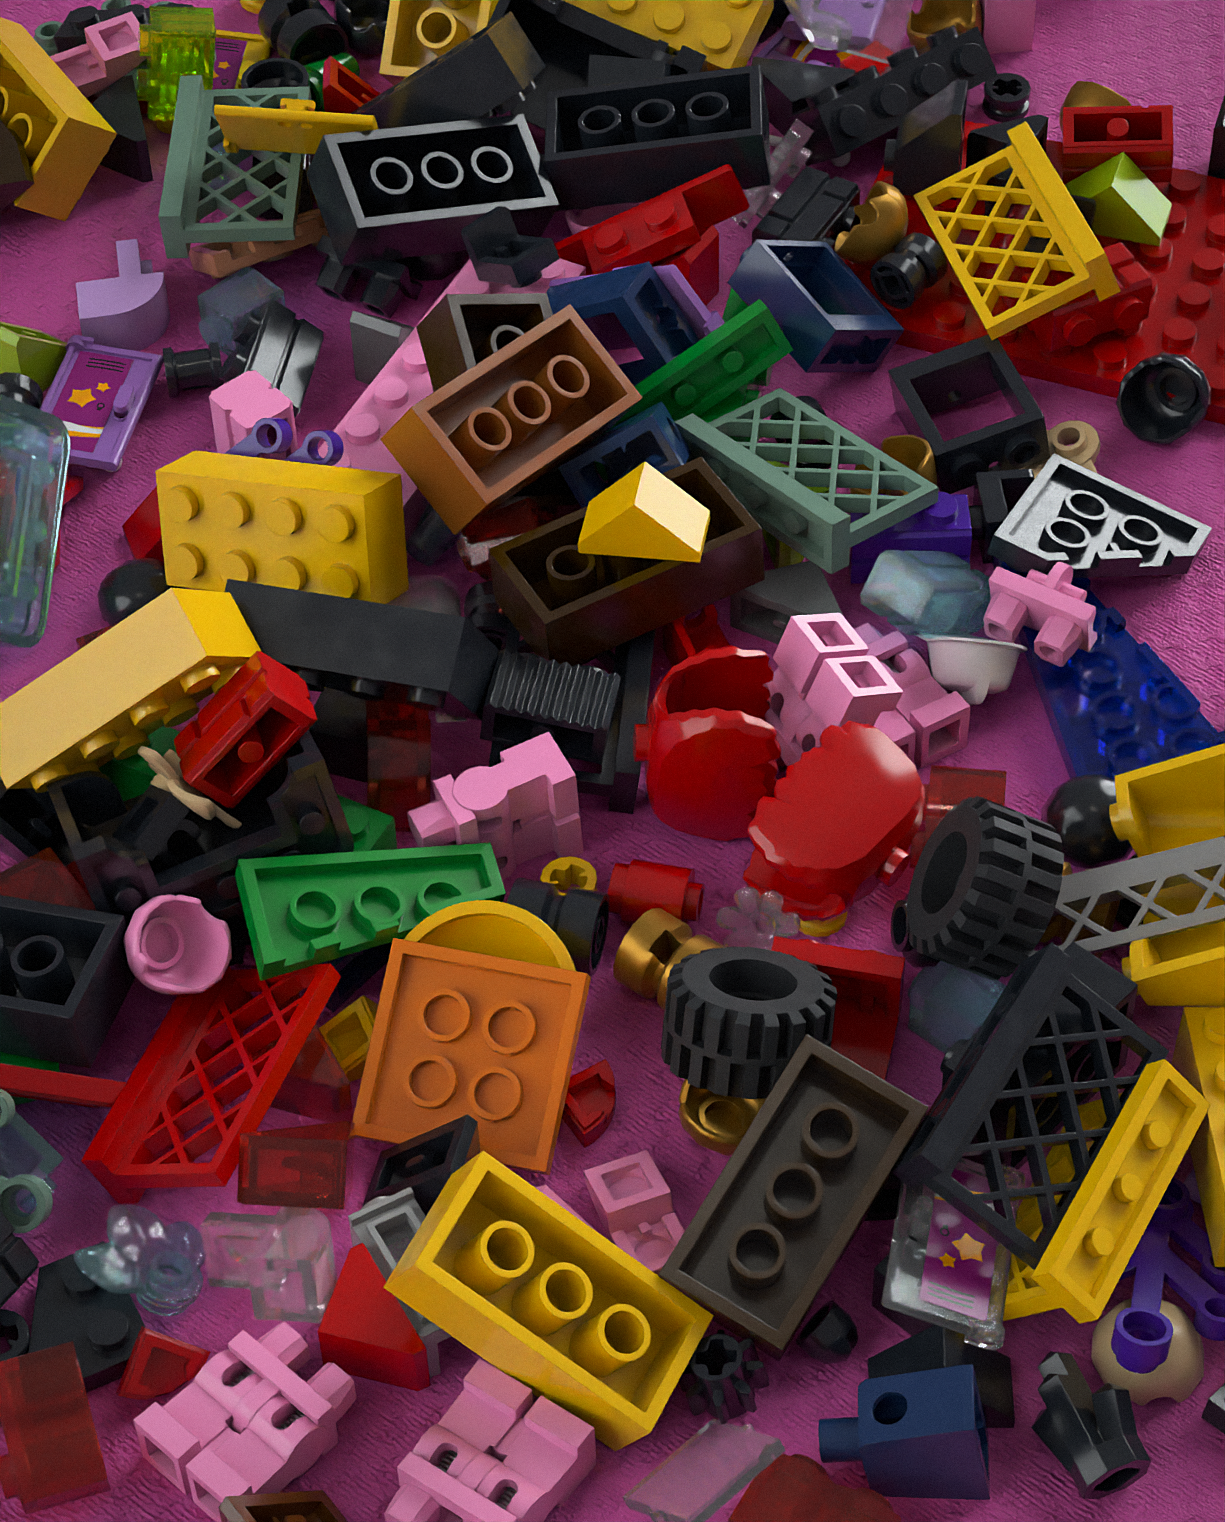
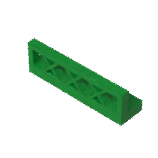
(713, 367)

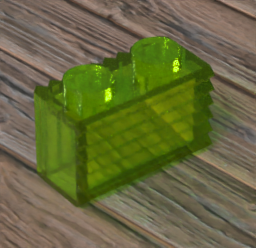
(176, 45)

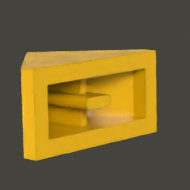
(645, 519)

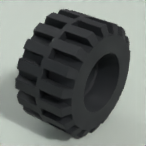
(984, 888)
(741, 1017)

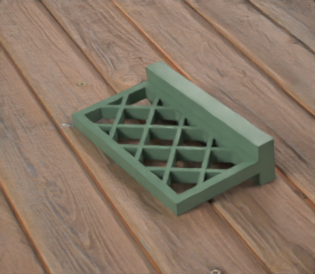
(194, 164)
(778, 496)

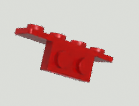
(657, 225)

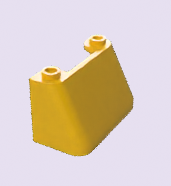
(1160, 811)

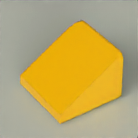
(350, 1035)

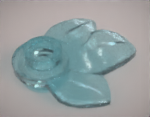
(147, 1260)

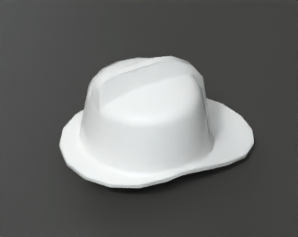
(972, 664)

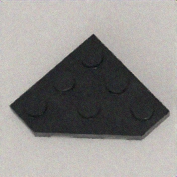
(1094, 528)

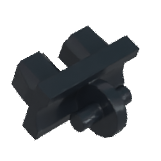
(386, 281)

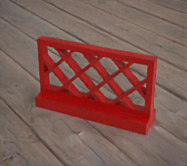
(187, 1058)

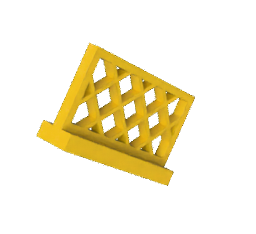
(1060, 222)
(1112, 1201)

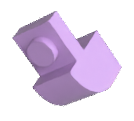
(125, 309)

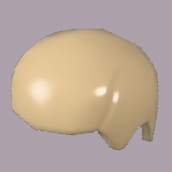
(1172, 1378)

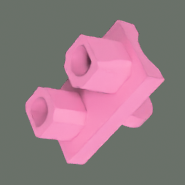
(1045, 605)

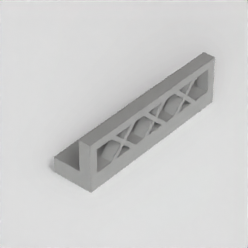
(1142, 876)

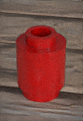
(650, 885)

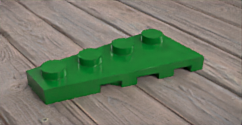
(348, 902)

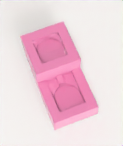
(105, 57)
(636, 1208)

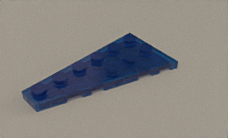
(1117, 702)

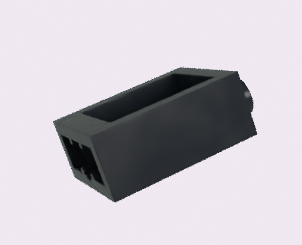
(957, 378)

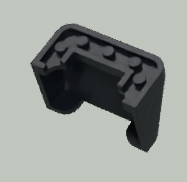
(567, 36)
(282, 815)

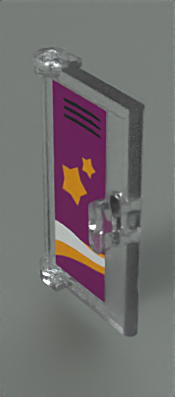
(955, 1269)

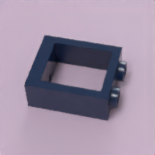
(636, 299)
(817, 304)

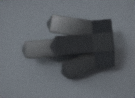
(1088, 1430)

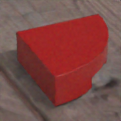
(590, 1102)
(159, 1365)

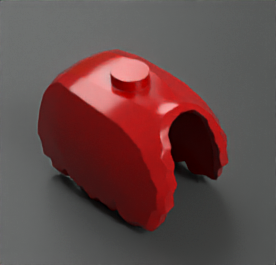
(710, 743)
(836, 823)

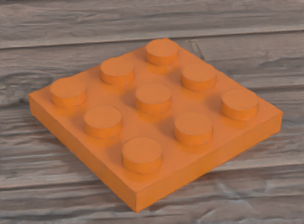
(472, 1040)

